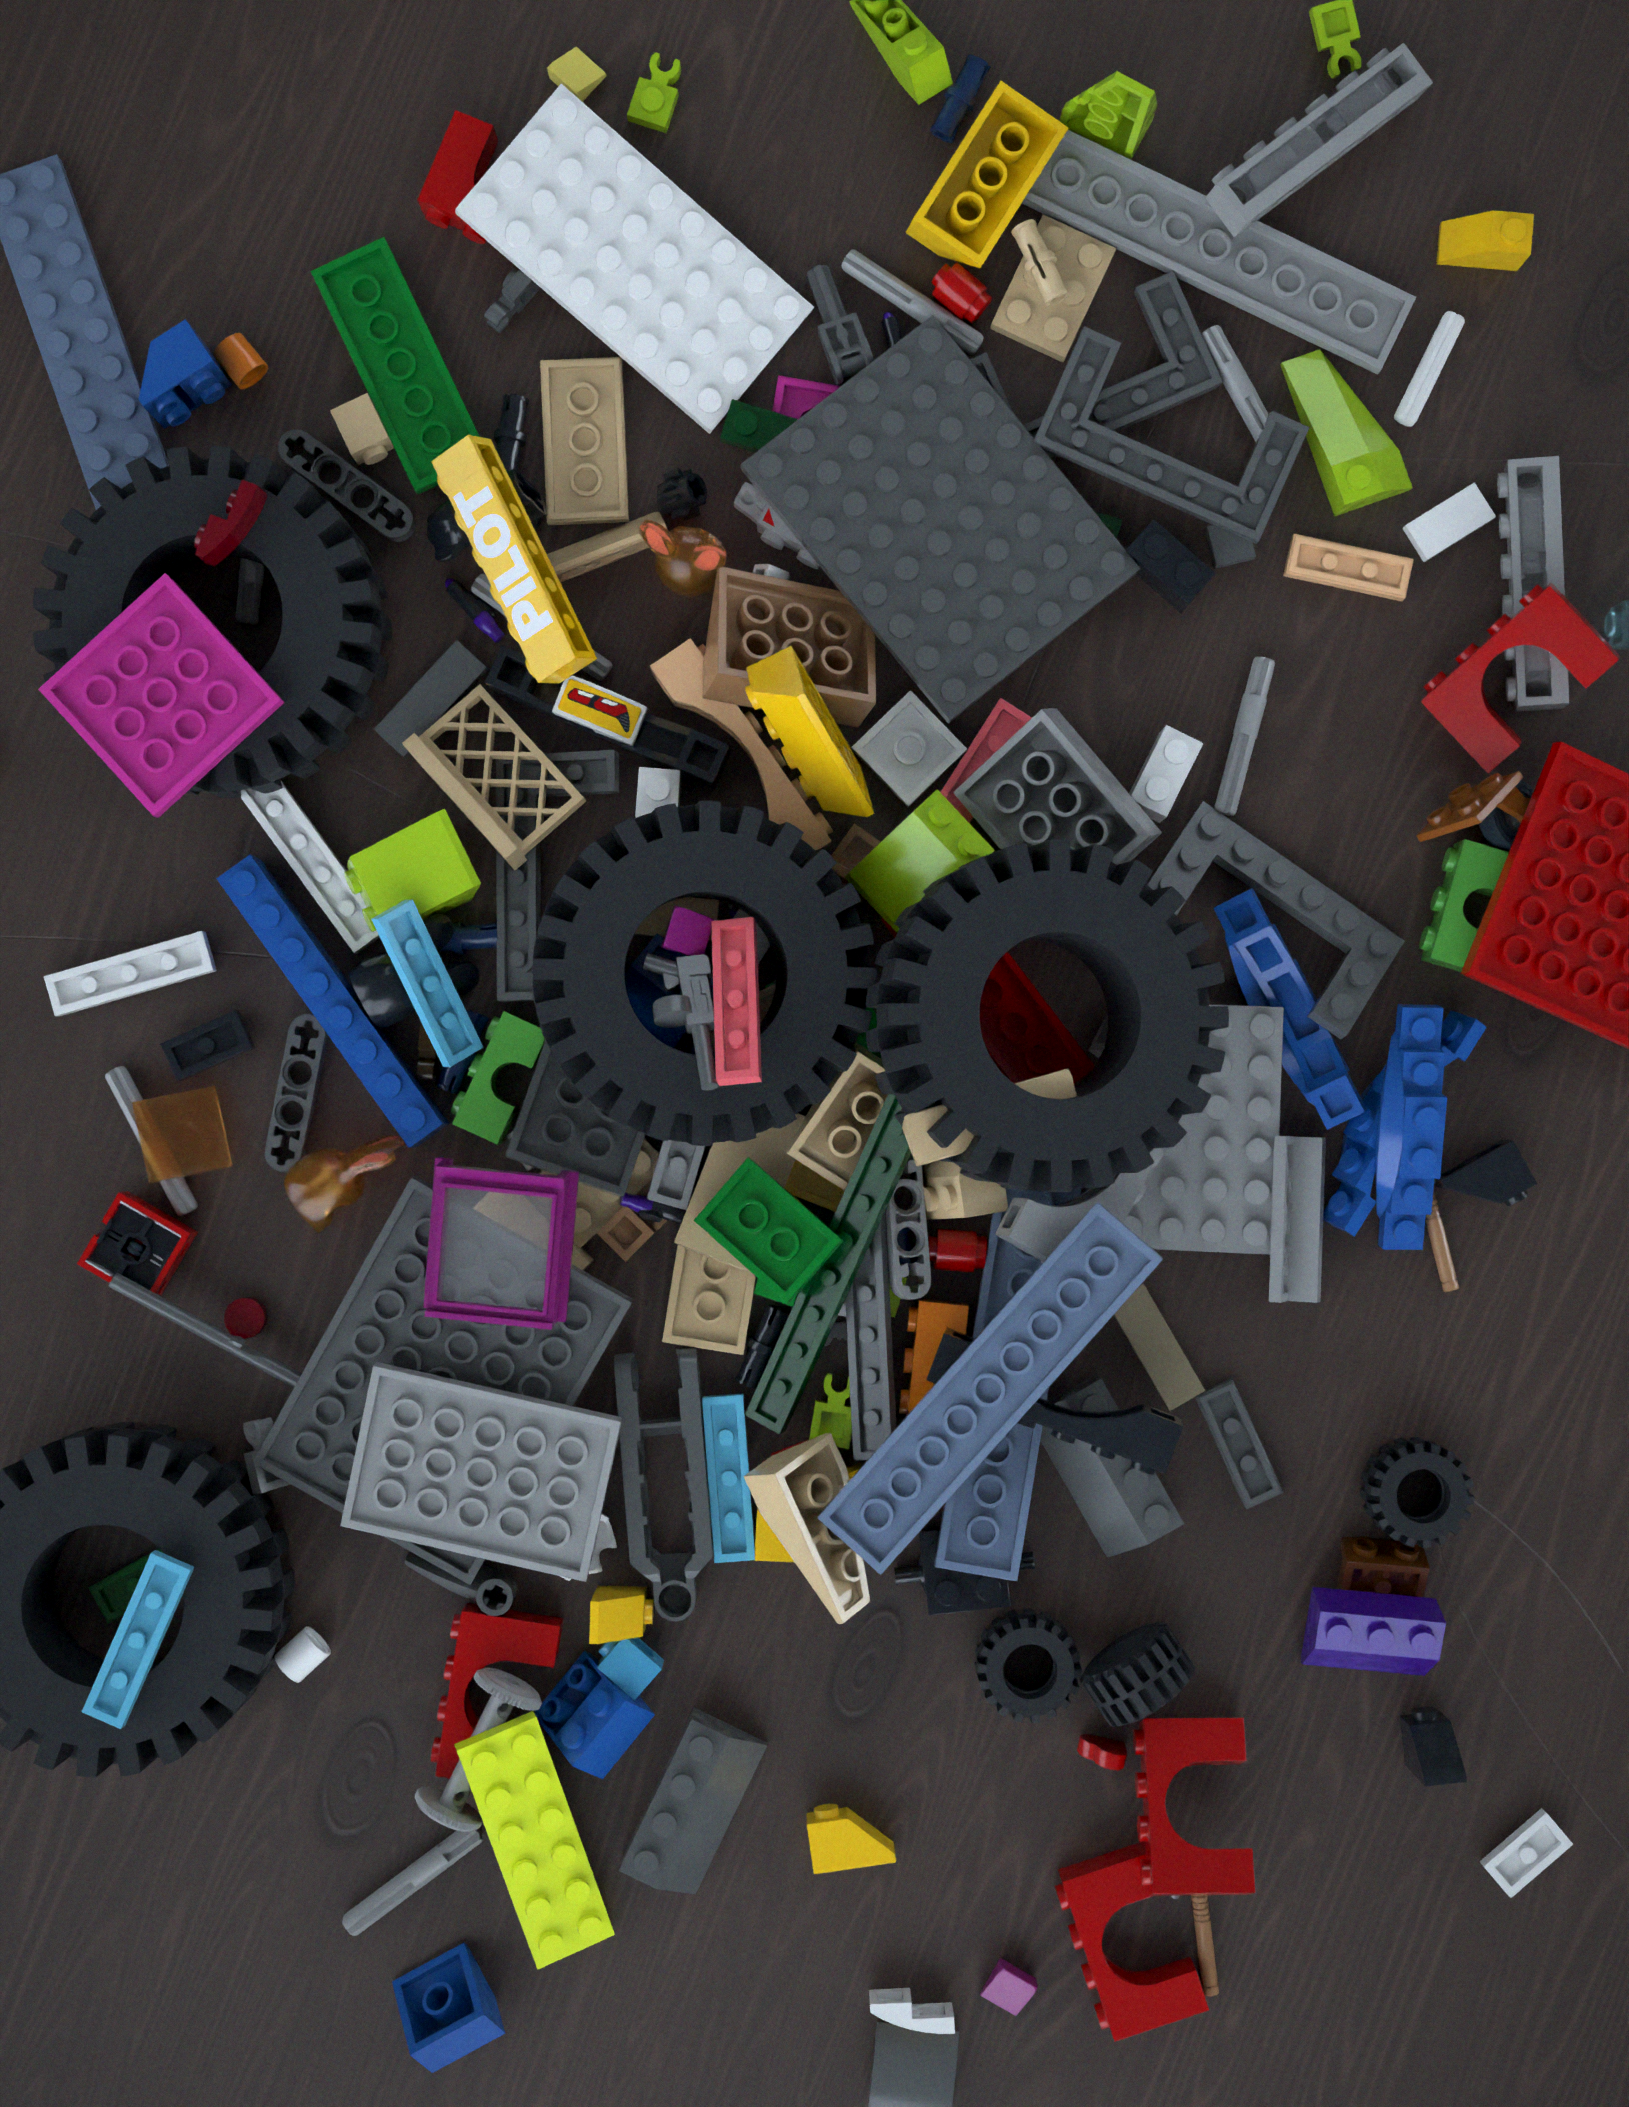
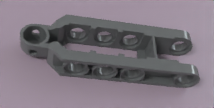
(671, 1573)

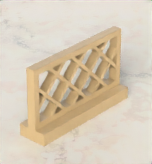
(476, 805)

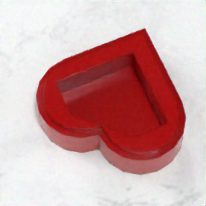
(1103, 1751)

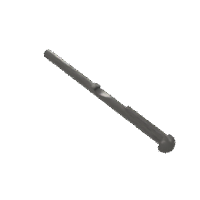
(204, 1329)

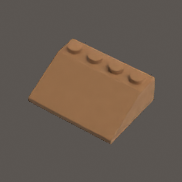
(765, 614)

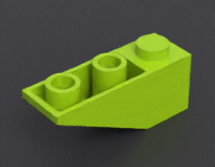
(906, 46)

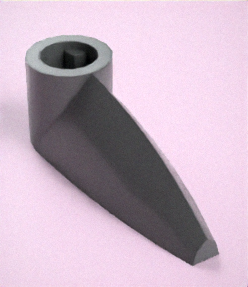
(477, 1591)

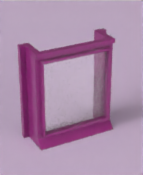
(500, 1245)

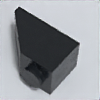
(1491, 1175)
(1431, 1747)

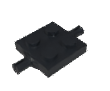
(955, 1590)

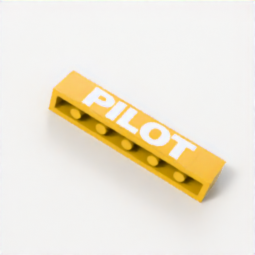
(513, 560)

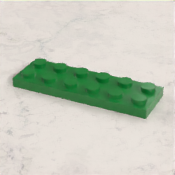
(395, 357)

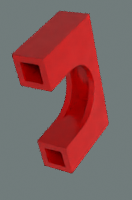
(456, 171)
(1543, 622)
(483, 1641)
(1172, 1863)
(1129, 1999)

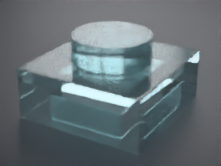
(1617, 625)

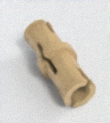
(1040, 262)

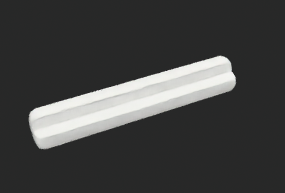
(1429, 368)

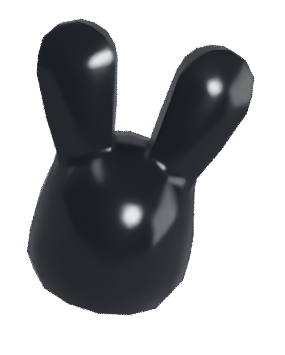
(382, 989)

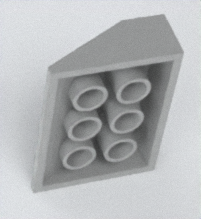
(1052, 788)

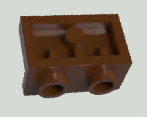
(1383, 1567)

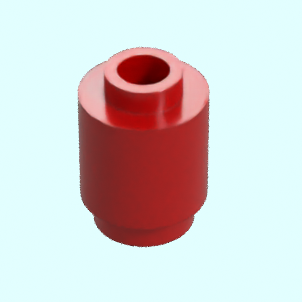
(961, 292)
(957, 1250)

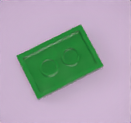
(768, 1230)

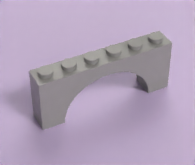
(1042, 1227)

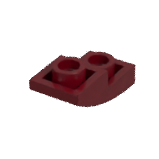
(222, 536)

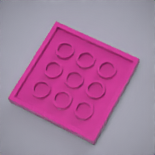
(161, 695)

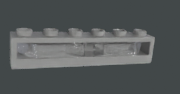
(1318, 139)
(1533, 558)

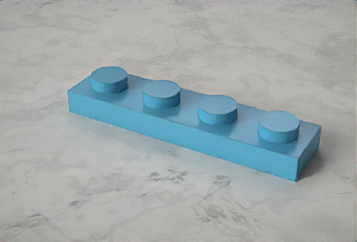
(427, 982)
(727, 1487)
(138, 1639)

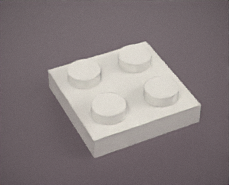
(909, 748)

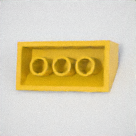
(987, 178)
(808, 734)

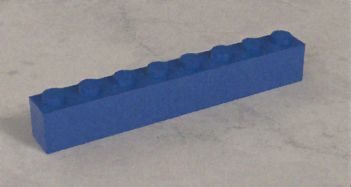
(332, 1001)

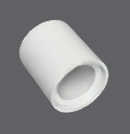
(302, 1654)

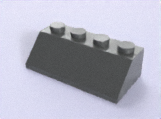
(1116, 1500)
(692, 1804)

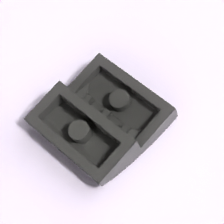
(912, 2068)

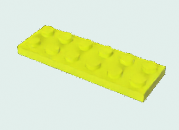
(535, 1839)

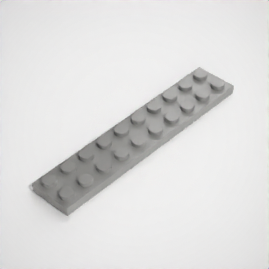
(1254, 271)

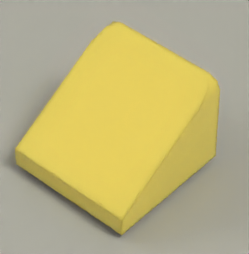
(576, 73)

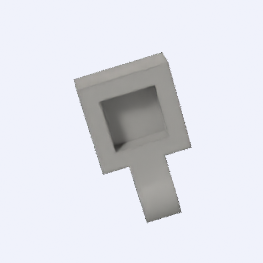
(260, 1479)

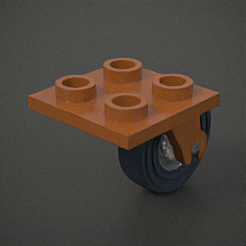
(1494, 804)

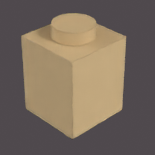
(362, 430)

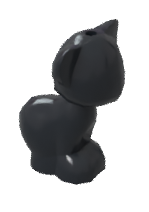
(452, 540)

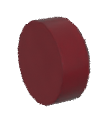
(245, 1317)

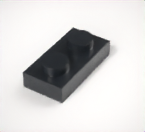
(207, 1045)

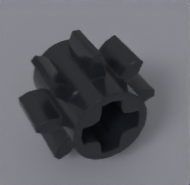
(681, 494)

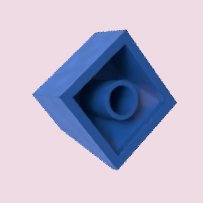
(447, 2008)

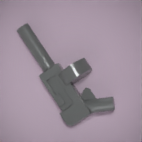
(689, 1008)

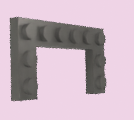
(1183, 376)
(1234, 508)
(520, 889)
(1366, 943)

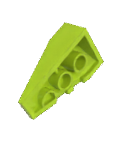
(1112, 113)
(1346, 441)

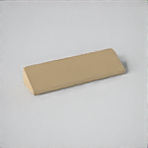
(601, 548)
(923, 1148)

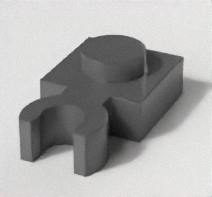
(516, 295)

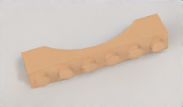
(682, 681)

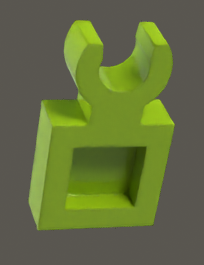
(1335, 29)
(654, 98)
(833, 1415)

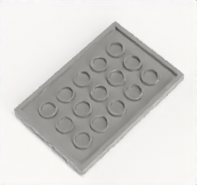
(1219, 1179)
(480, 1471)

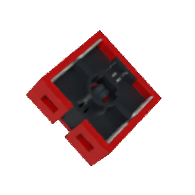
(138, 1244)

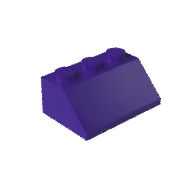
(1373, 1631)

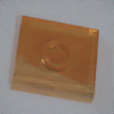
(181, 1134)

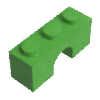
(1468, 869)
(481, 1107)

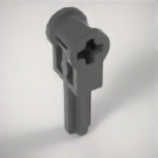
(841, 333)

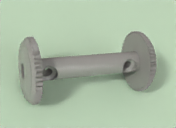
(450, 1805)

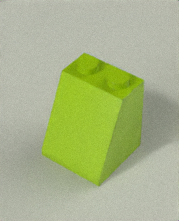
(916, 854)
(415, 864)

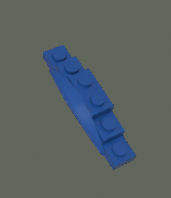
(1276, 980)
(1410, 1127)
(1357, 1167)

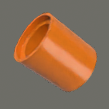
(240, 360)

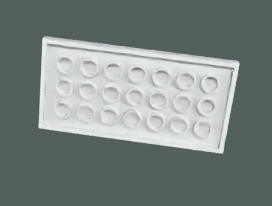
(634, 258)

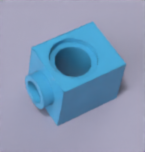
(630, 1664)

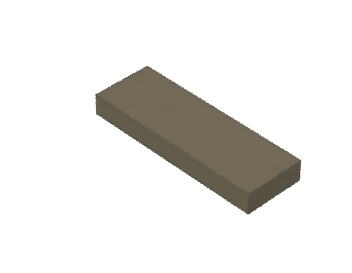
(1158, 1349)

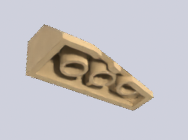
(790, 1496)

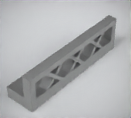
(1297, 1219)

